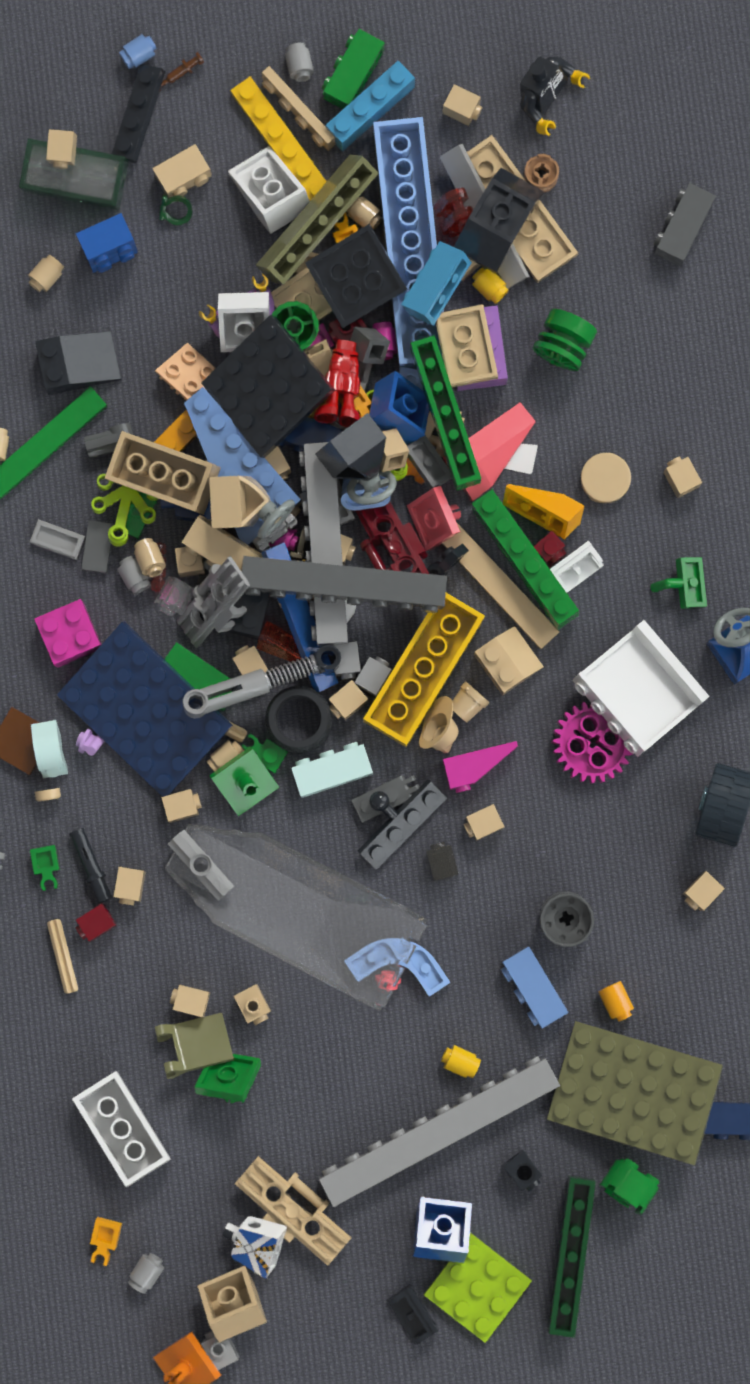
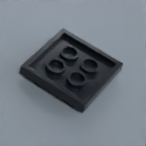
(356, 276)

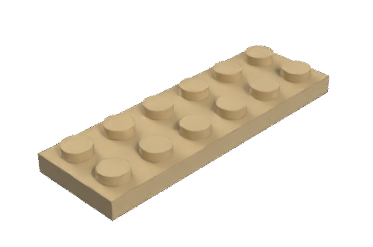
(540, 240)

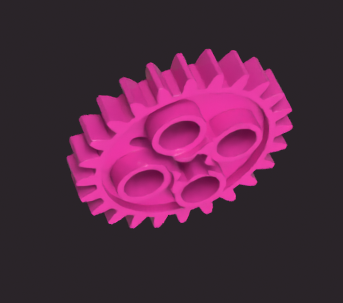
(581, 762)

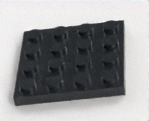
(268, 386)

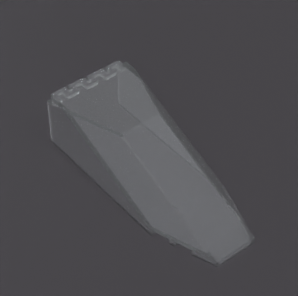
(303, 912)

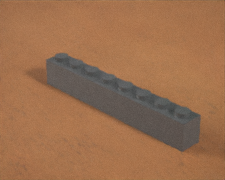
(344, 583)

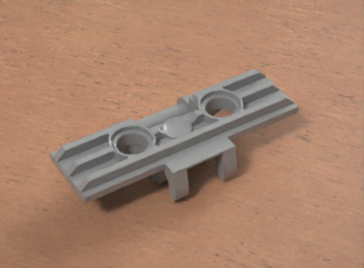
(217, 608)

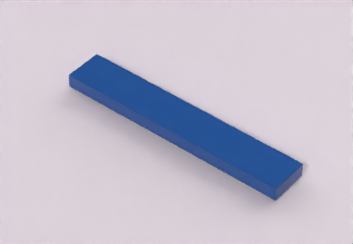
(300, 622)

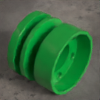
(565, 338)

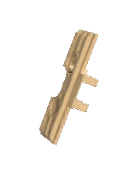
(285, 1211)

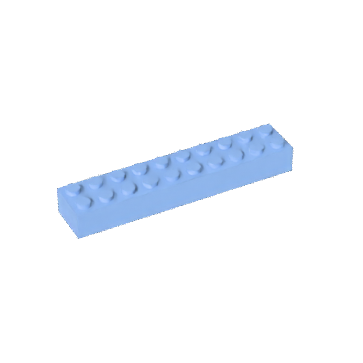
(406, 218)

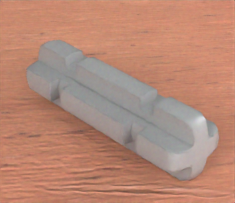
(262, 544)

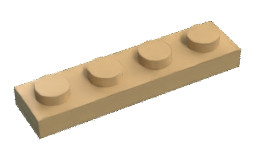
(304, 116)

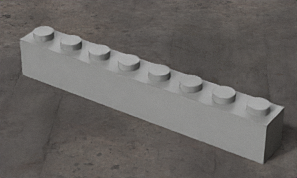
(325, 542)

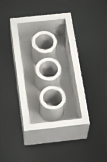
(121, 1129)

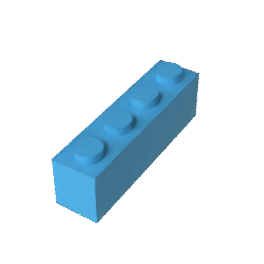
(371, 105)

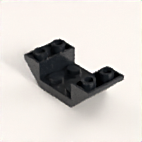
(497, 219)

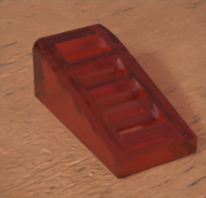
(276, 642)

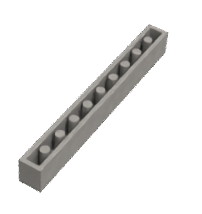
(439, 1131)

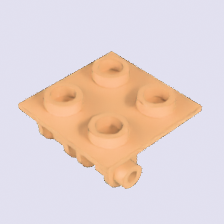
(185, 371)

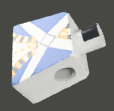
(256, 1244)

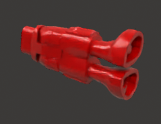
(344, 378)

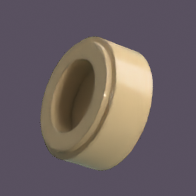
(47, 794)

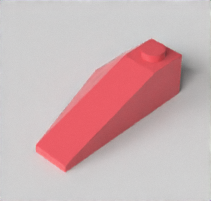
(496, 445)

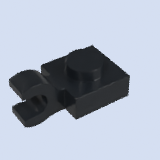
(450, 559)

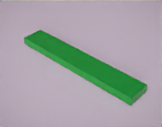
(49, 439)

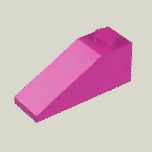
(472, 766)

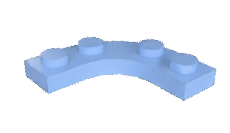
(426, 970)

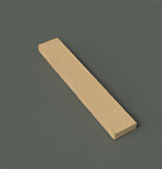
(503, 590)

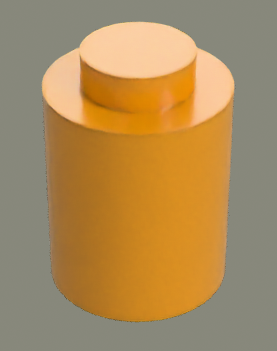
(616, 1001)

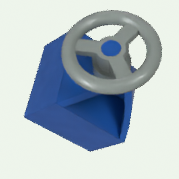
(733, 644)

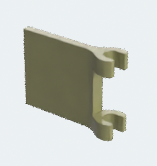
(197, 1044)

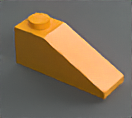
(548, 509)

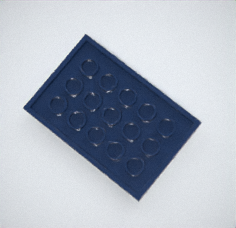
(138, 710)

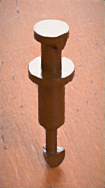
(183, 69)

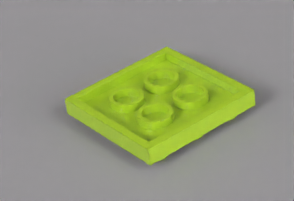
(479, 1289)

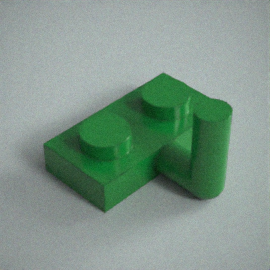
(689, 581)

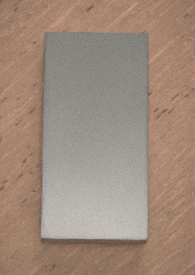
(57, 539)

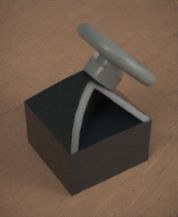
(358, 457)

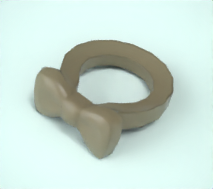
(301, 547)

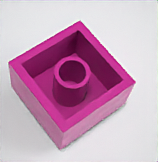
(68, 633)

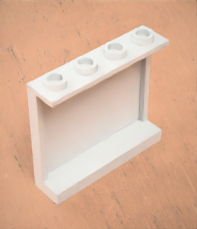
(640, 688)

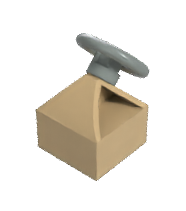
(242, 501)

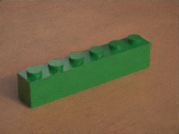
(445, 413)
(525, 559)

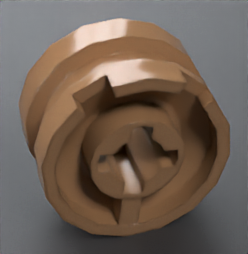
(545, 163)

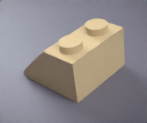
(508, 660)

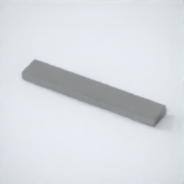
(465, 176)

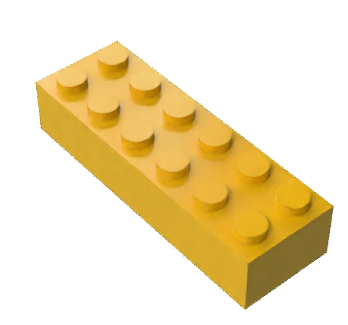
(423, 670)

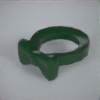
(165, 215)

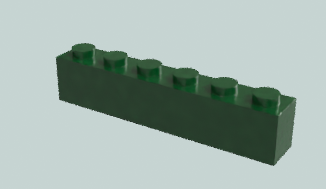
(571, 1256)

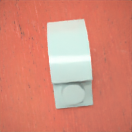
(48, 749)

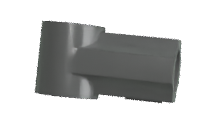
(105, 442)

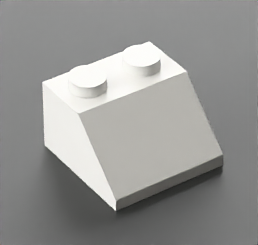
(239, 316)

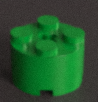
(630, 1186)

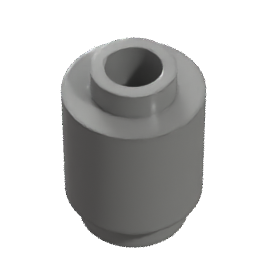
(299, 62)
(132, 575)
(146, 1273)

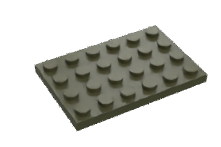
(635, 1092)

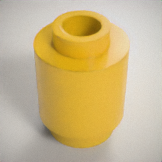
(490, 285)
(460, 1061)

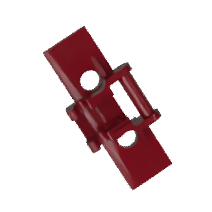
(399, 540)

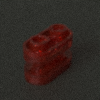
(453, 210)

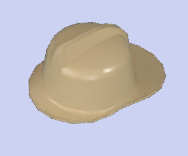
(438, 726)

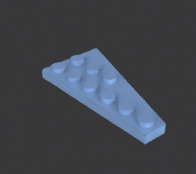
(234, 454)

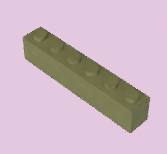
(317, 219)

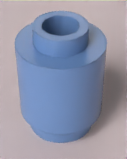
(137, 51)

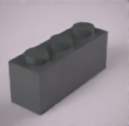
(683, 224)

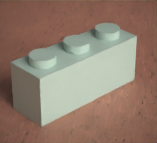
(331, 769)

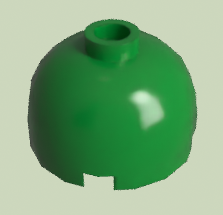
(298, 321)

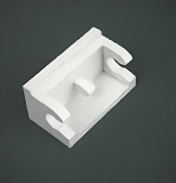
(577, 566)

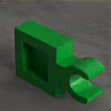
(269, 753)
(45, 862)

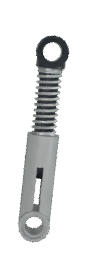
(258, 682)

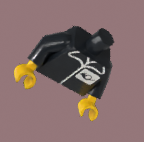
(543, 85)

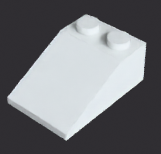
(270, 189)

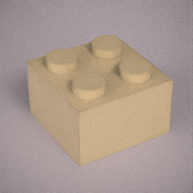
(231, 1304)

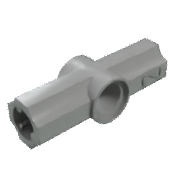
(189, 852)

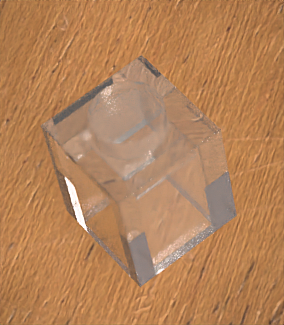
(174, 597)

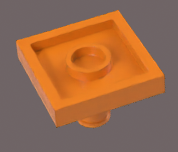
(186, 1362)

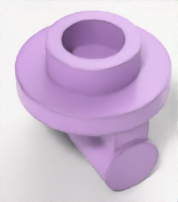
(88, 742)

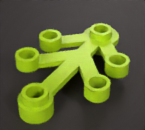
(126, 495)

